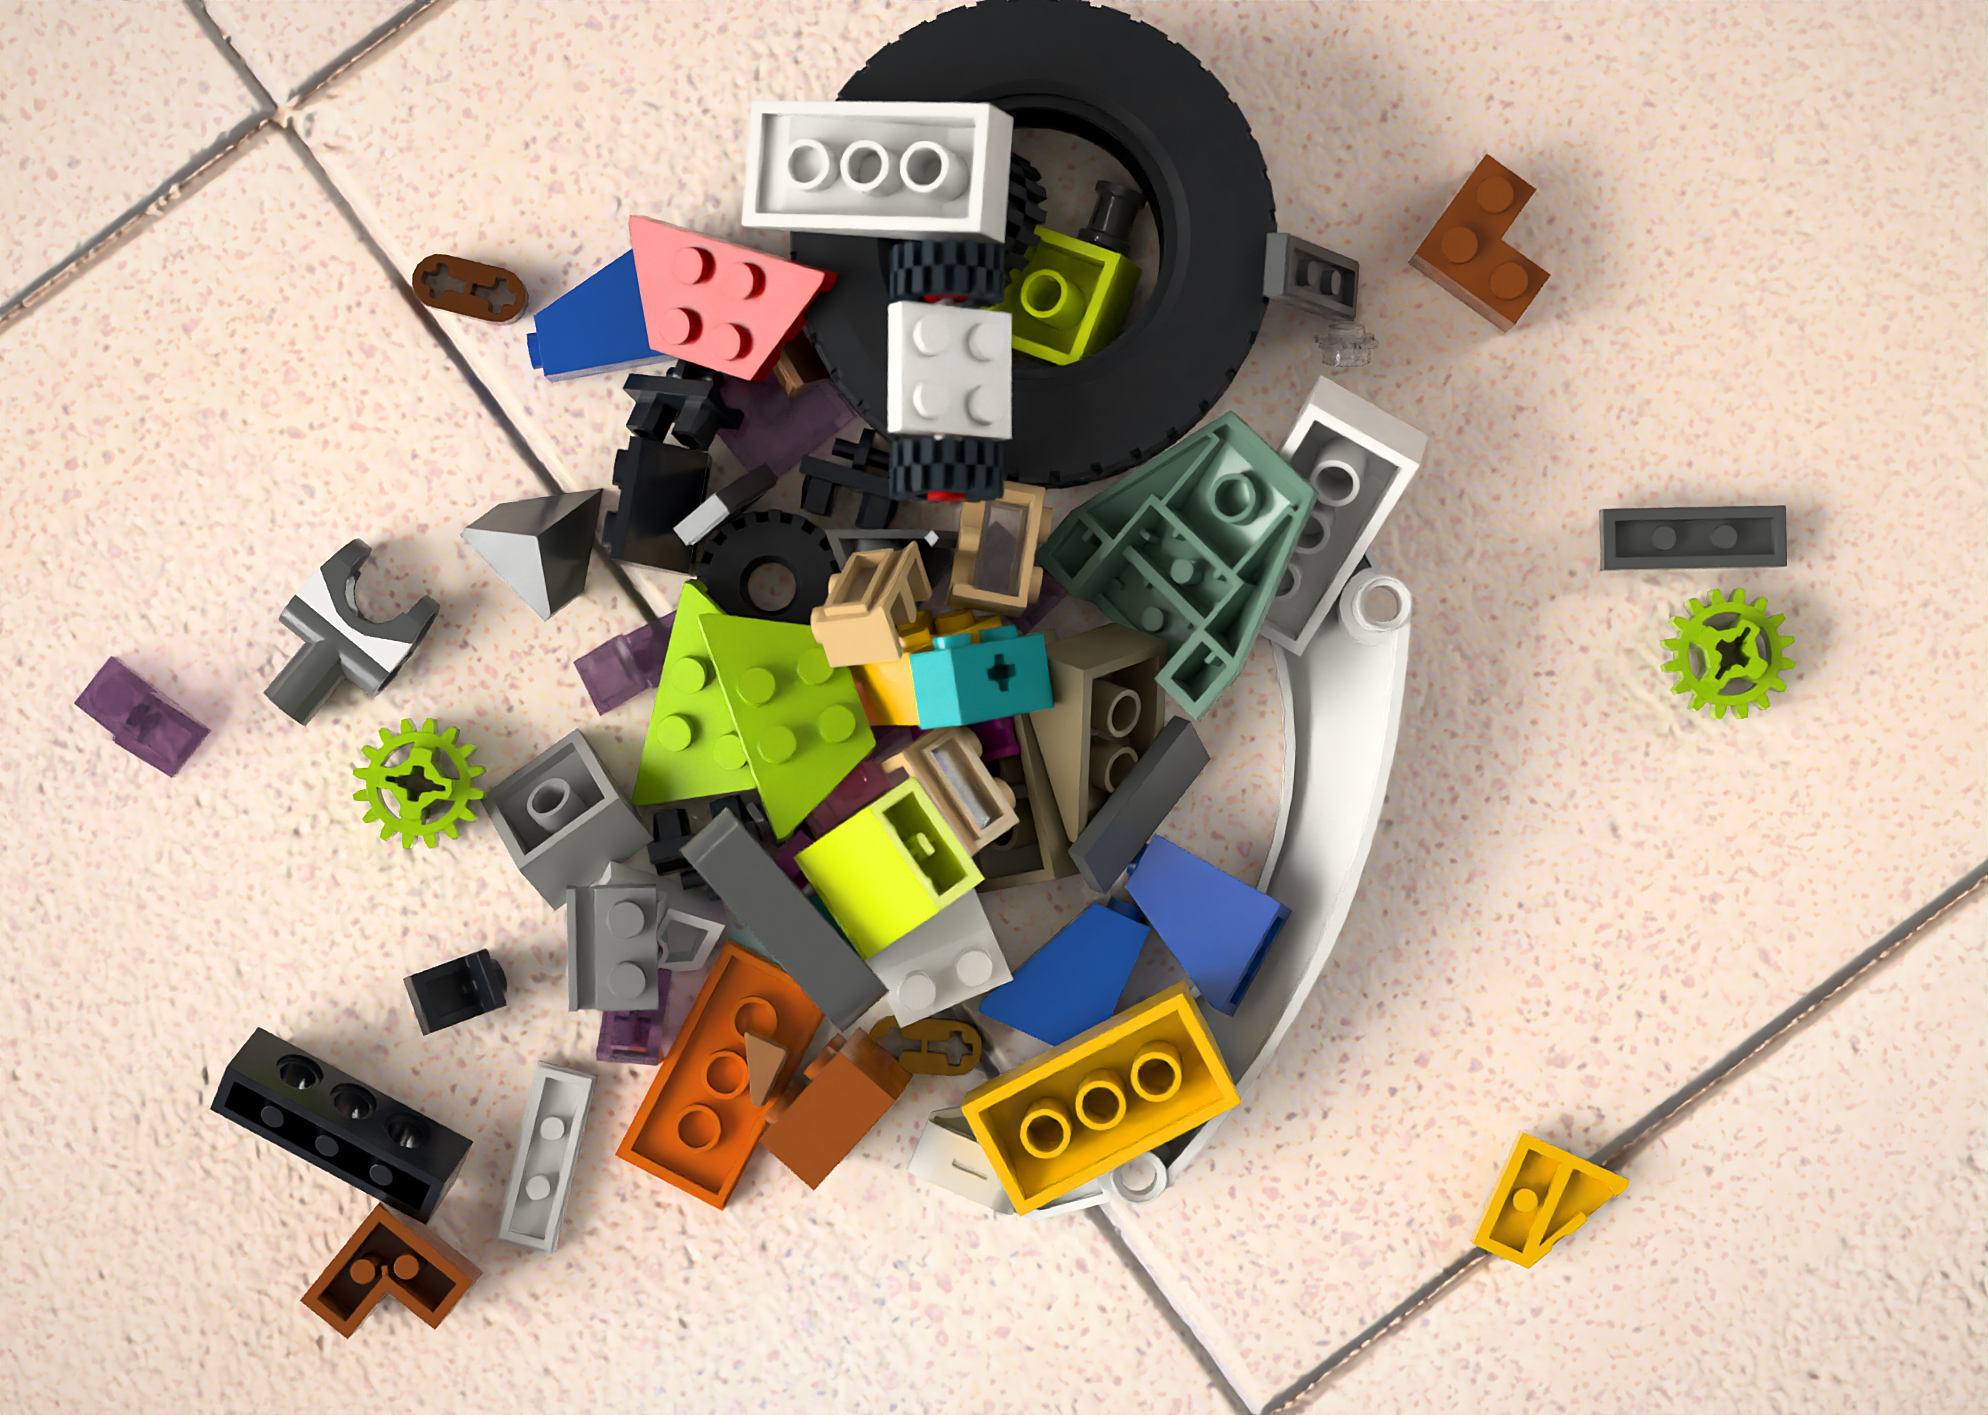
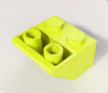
(889, 868)

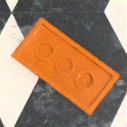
(699, 1110)

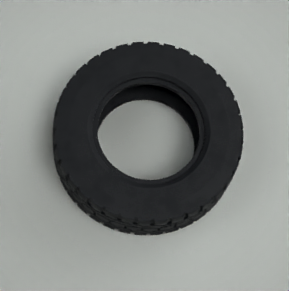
(1187, 151)

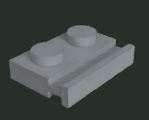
(612, 947)

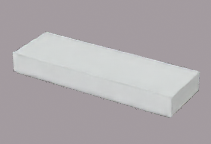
(546, 1157)

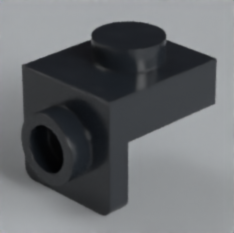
(456, 991)

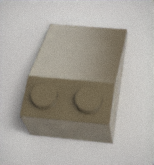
(1101, 716)

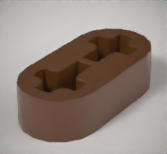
(473, 275)

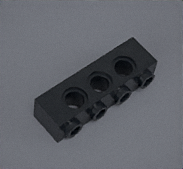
(341, 1125)

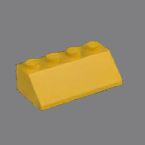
(1101, 1098)

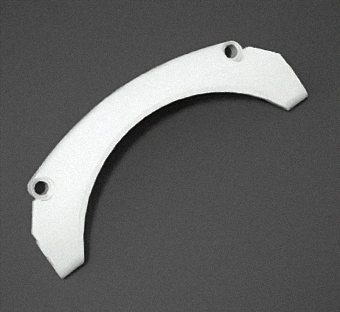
(1337, 761)

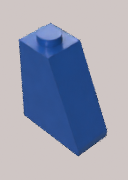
(594, 327)
(1206, 919)
(1073, 976)

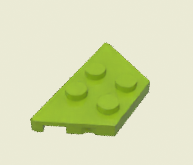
(790, 711)
(691, 733)

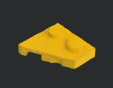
(1541, 1200)

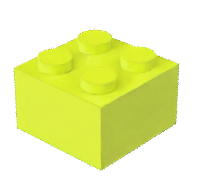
(1067, 299)

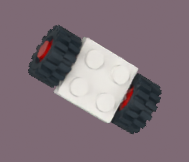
(948, 371)

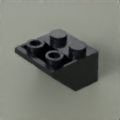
(657, 492)

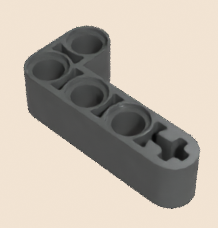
(784, 919)

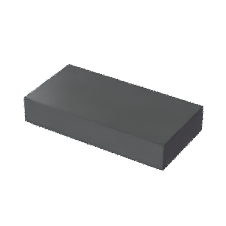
(726, 504)

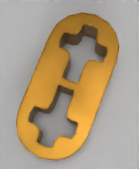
(927, 1030)

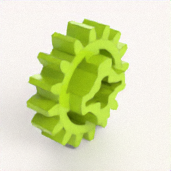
(1750, 666)
(414, 811)

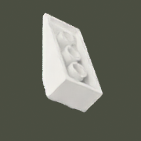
(879, 169)
(1360, 468)
(942, 958)

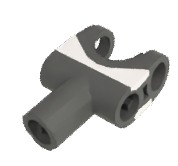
(340, 638)

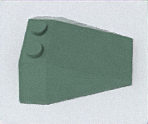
(1189, 552)

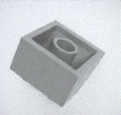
(565, 818)

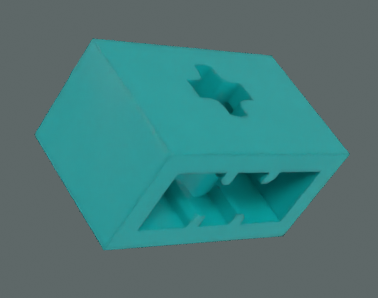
(980, 680)

